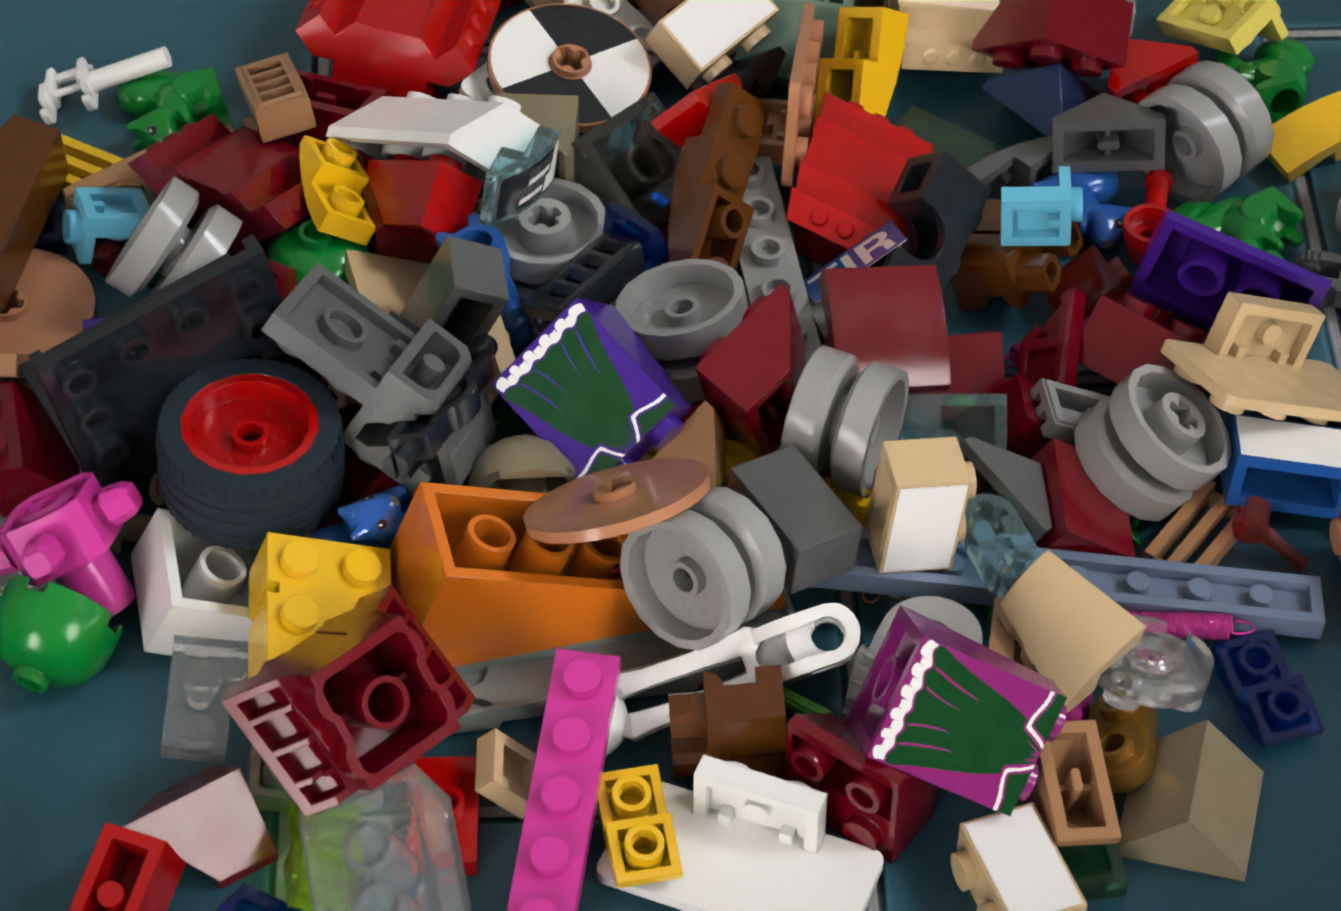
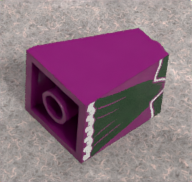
(955, 713)

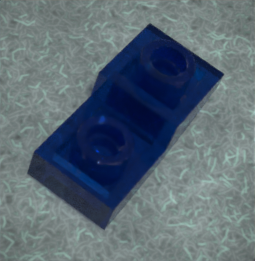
(1264, 691)

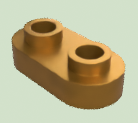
(1126, 743)

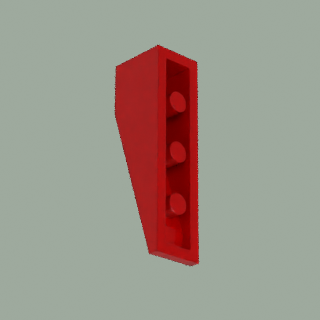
(128, 873)

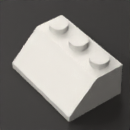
(427, 126)

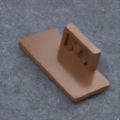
(791, 120)

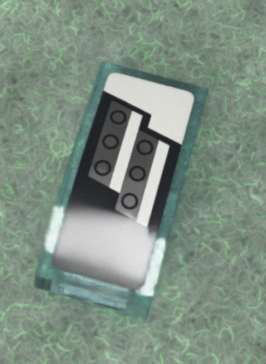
(519, 177)

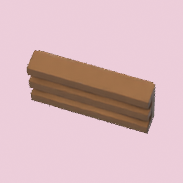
(1182, 521)

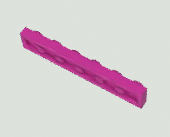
(565, 782)

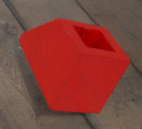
(423, 195)

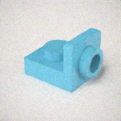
(1040, 213)
(101, 214)

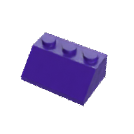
(1195, 266)

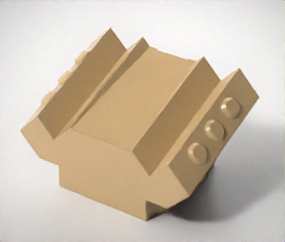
(943, 34)

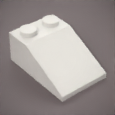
(189, 586)

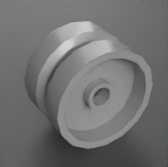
(1212, 129)
(551, 233)
(167, 245)
(681, 311)
(845, 416)
(1152, 443)
(704, 570)

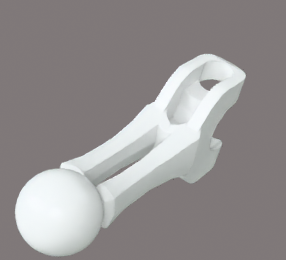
(776, 643)

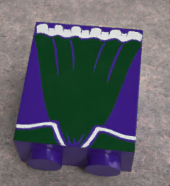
(594, 390)

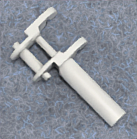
(93, 81)

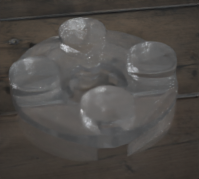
(1159, 671)

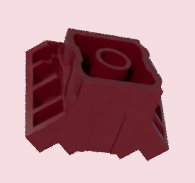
(231, 170)
(350, 703)

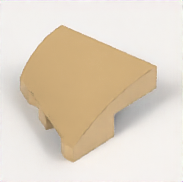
(1066, 626)

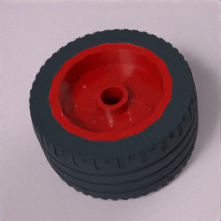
(250, 452)

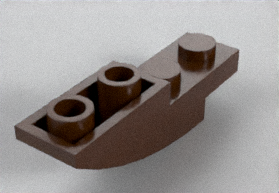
(711, 179)

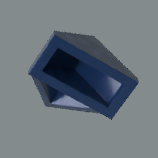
(1040, 93)

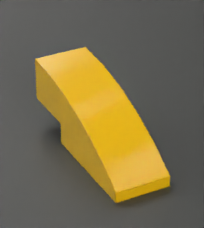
(865, 58)

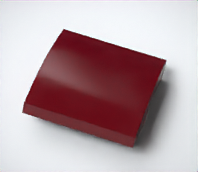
(889, 318)

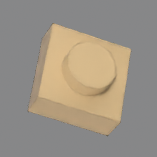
(504, 771)

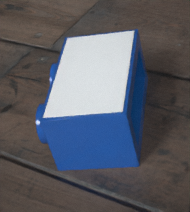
(1285, 464)

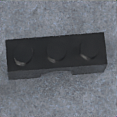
(941, 211)

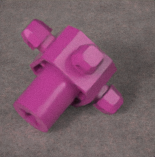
(69, 536)

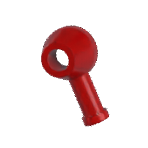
(1143, 218)

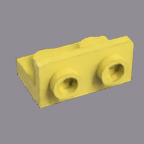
(1223, 23)

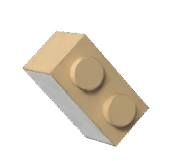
(704, 33)
(919, 504)
(1014, 864)

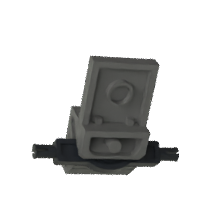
(418, 392)

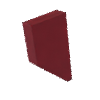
(1055, 347)

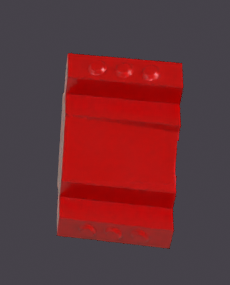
(398, 41)
(848, 179)

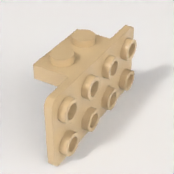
(1259, 361)

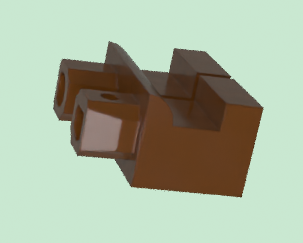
(1007, 271)
(731, 724)

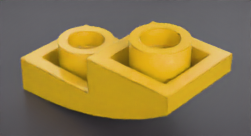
(1307, 137)
(334, 188)
(637, 827)

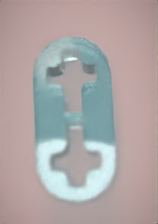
(989, 550)

